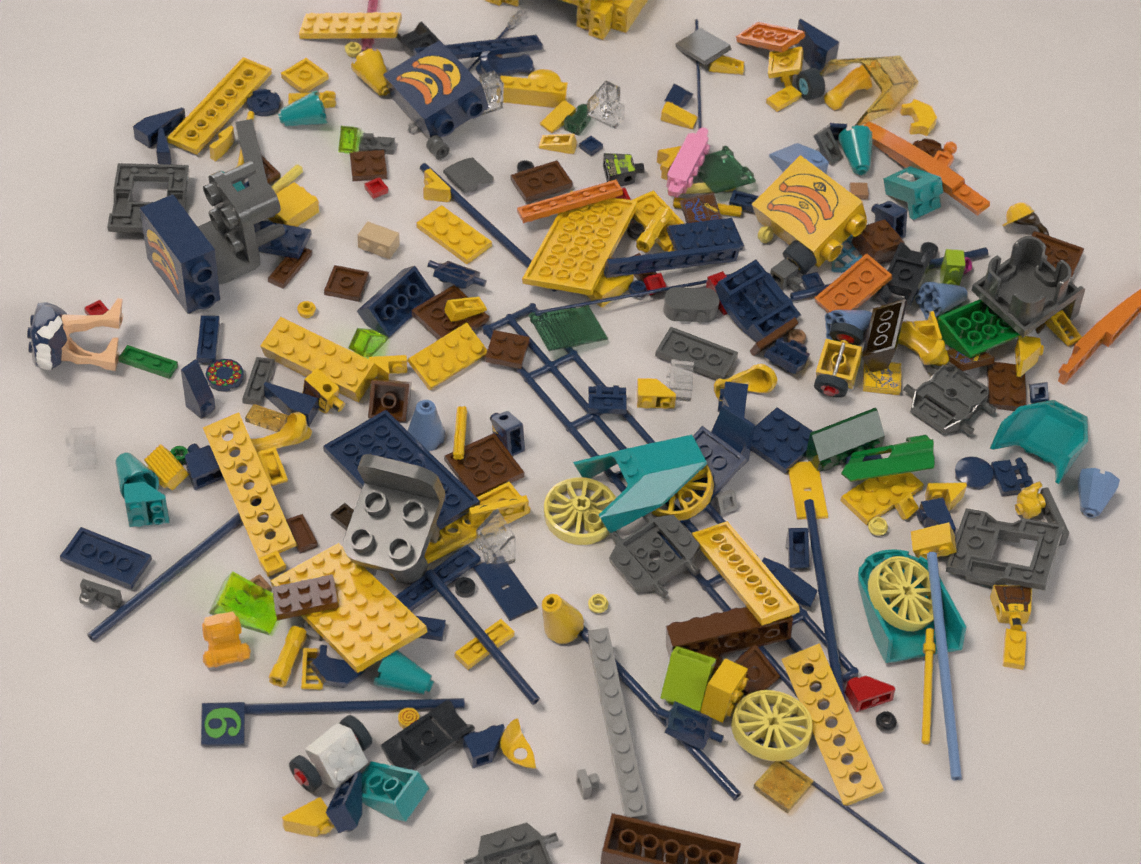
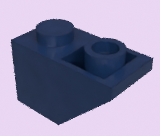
(483, 745)

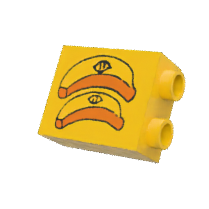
(811, 209)

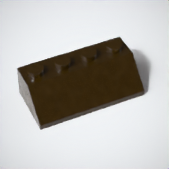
(883, 335)

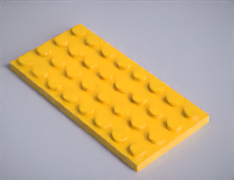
(579, 246)
(369, 616)

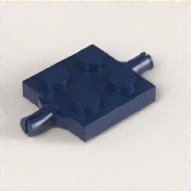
(456, 274)
(688, 725)

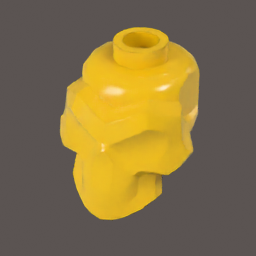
(1030, 501)

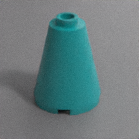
(305, 111)
(857, 147)
(134, 471)
(403, 674)

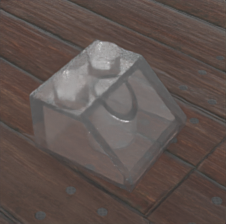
(496, 541)

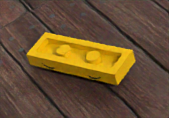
(507, 508)
(474, 651)

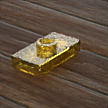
(266, 418)

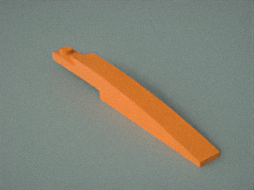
(910, 155)
(1103, 332)

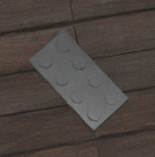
(708, 357)

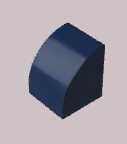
(678, 96)

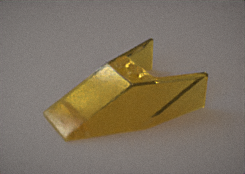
(888, 73)

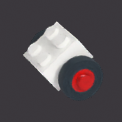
(333, 755)

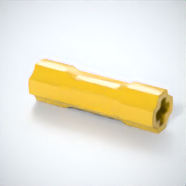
(648, 237)
(282, 668)

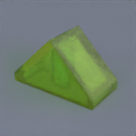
(349, 139)

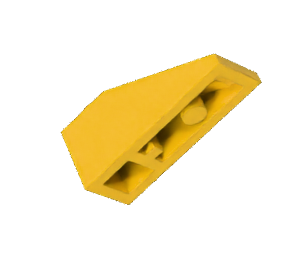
(1027, 353)

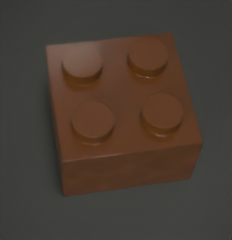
(878, 241)

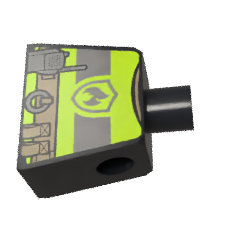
(621, 168)

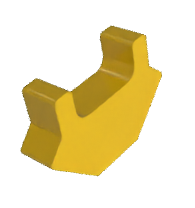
(922, 115)

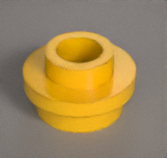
(306, 309)

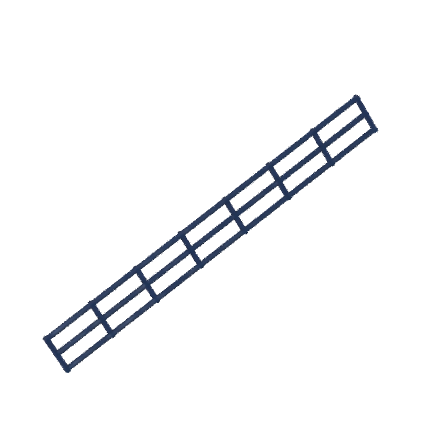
(707, 585)

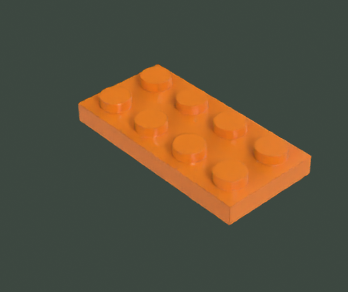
(770, 36)
(854, 286)

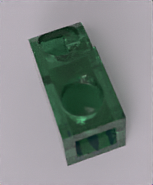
(578, 122)

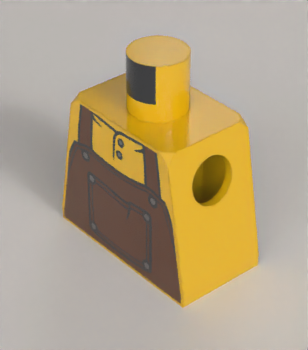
(324, 389)
(1012, 604)

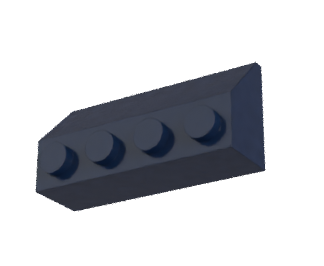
(395, 301)

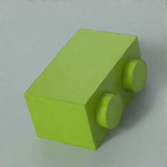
(952, 267)

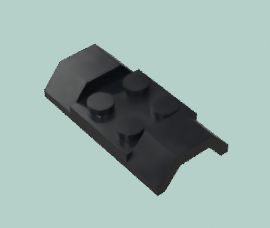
(419, 38)
(907, 272)
(426, 738)

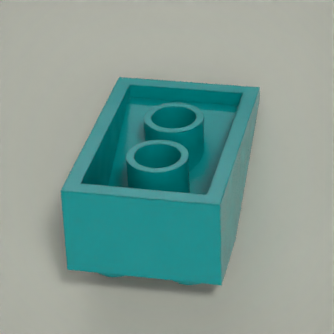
(392, 790)

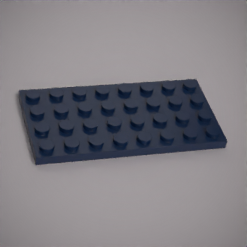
(389, 439)

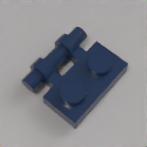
(607, 399)
(1006, 476)

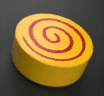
(407, 717)

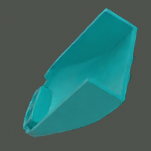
(900, 644)

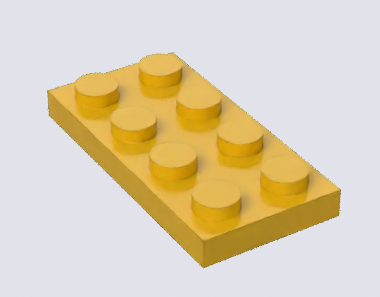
(647, 207)
(454, 234)
(447, 356)
(877, 495)

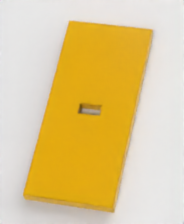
(804, 477)

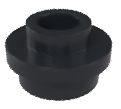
(635, 230)
(888, 717)

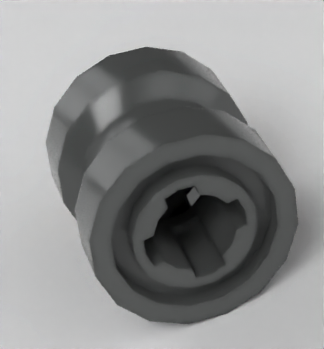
(438, 147)

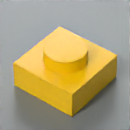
(906, 505)
(272, 563)

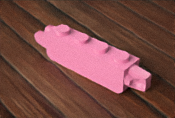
(687, 162)

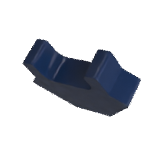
(333, 671)

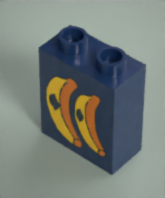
(436, 91)
(180, 254)

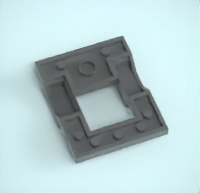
(125, 212)
(977, 543)

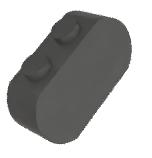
(691, 304)

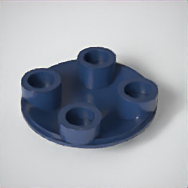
(973, 472)

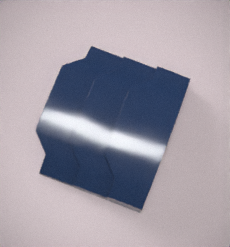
(755, 301)

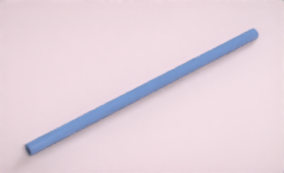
(944, 670)

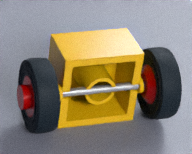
(839, 360)

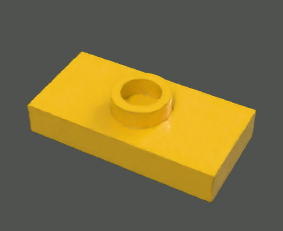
(783, 98)

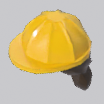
(1024, 215)

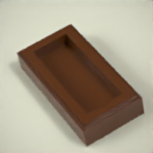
(302, 533)

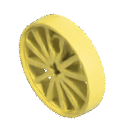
(578, 509)
(901, 593)
(772, 725)

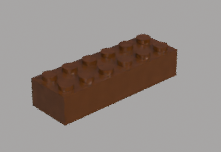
(726, 632)
(646, 842)

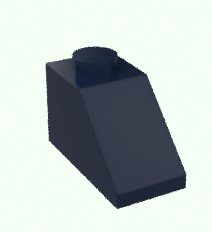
(934, 513)

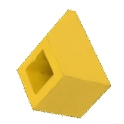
(654, 394)

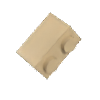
(378, 240)

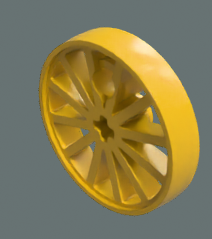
(697, 503)

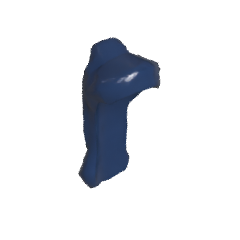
(504, 66)

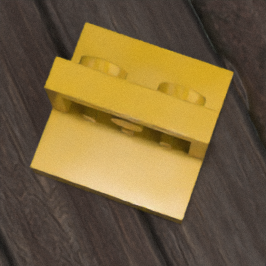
(785, 64)

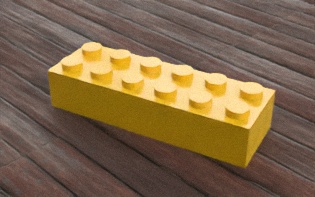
(306, 351)

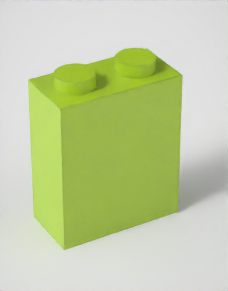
(687, 678)

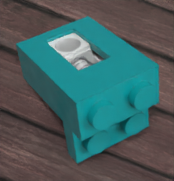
(916, 188)

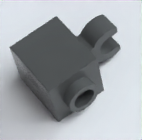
(786, 274)

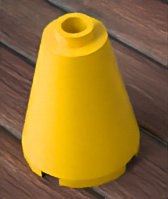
(370, 68)
(561, 619)

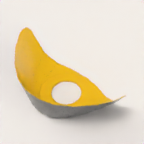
(513, 739)

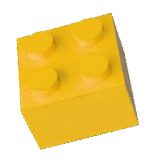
(724, 690)

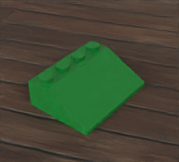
(974, 329)

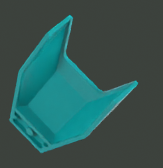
(1047, 431)
(652, 476)

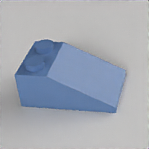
(786, 156)

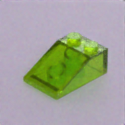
(253, 611)

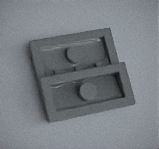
(468, 174)

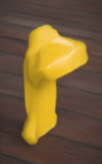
(854, 81)
(930, 350)
(758, 377)
(292, 433)

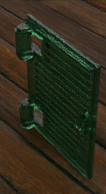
(724, 173)
(568, 328)

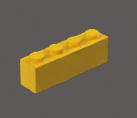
(533, 91)

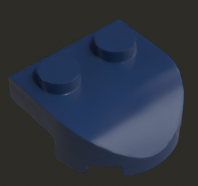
(789, 355)

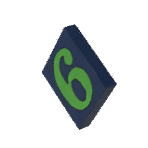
(223, 724)

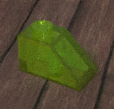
(367, 342)

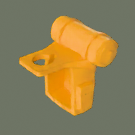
(223, 640)

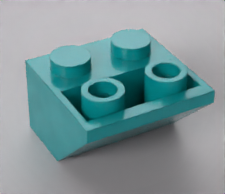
(145, 505)

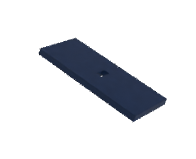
(512, 600)

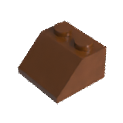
(390, 396)

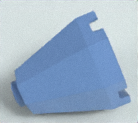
(1095, 490)

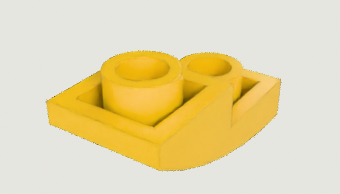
(221, 146)

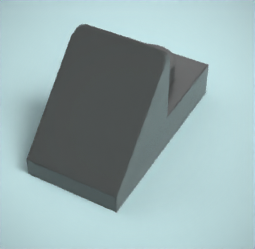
(828, 145)

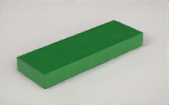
(148, 361)

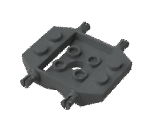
(968, 399)
(633, 554)
(513, 839)

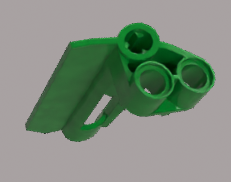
(904, 458)

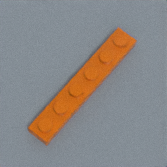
(569, 201)

